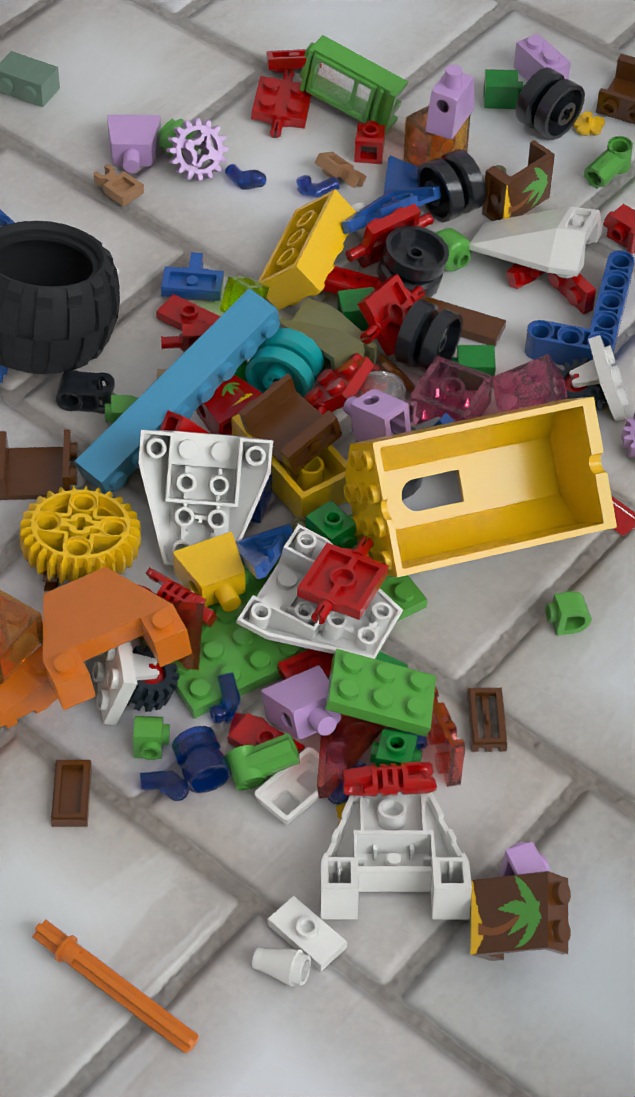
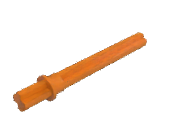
(115, 986)

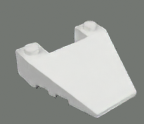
(394, 848)

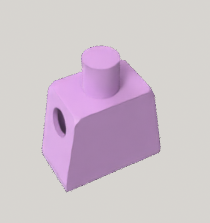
(451, 92)
(133, 140)
(377, 415)
(300, 703)

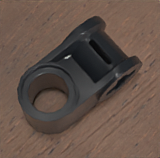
(83, 391)

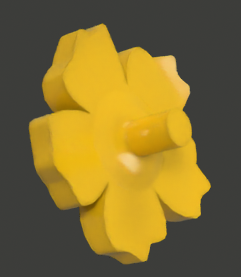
(587, 124)

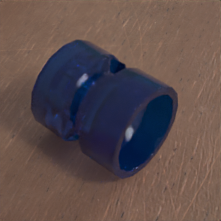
(200, 759)

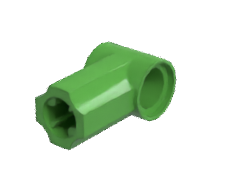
(612, 161)
(253, 763)

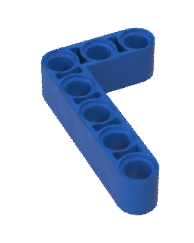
(571, 342)

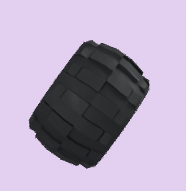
(54, 297)

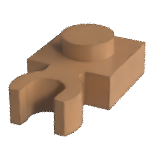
(338, 167)
(121, 187)

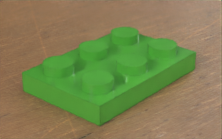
(381, 692)

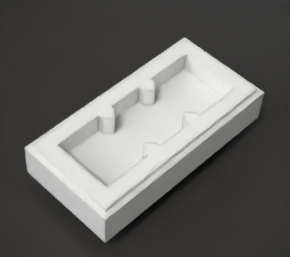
(307, 932)

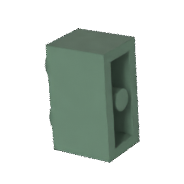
(28, 79)

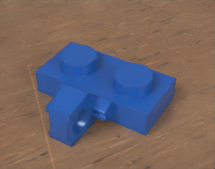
(193, 281)

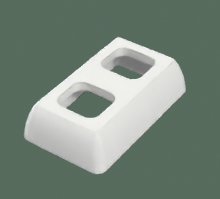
(286, 782)

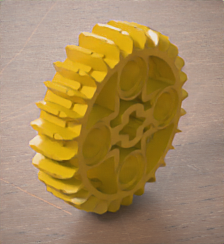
(79, 534)

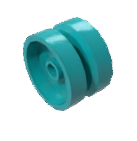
(283, 354)

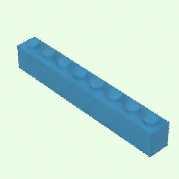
(180, 388)

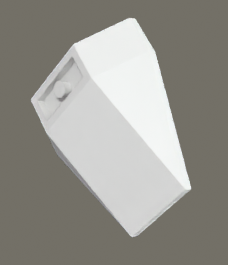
(542, 240)
(201, 484)
(287, 619)

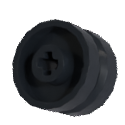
(550, 103)
(459, 184)
(416, 257)
(427, 335)

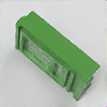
(351, 83)

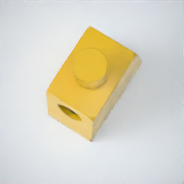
(212, 571)

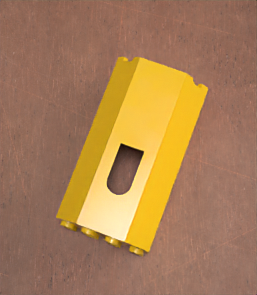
(520, 477)

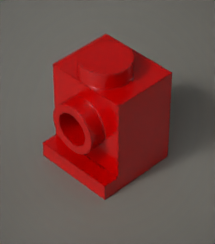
(369, 135)
(621, 227)

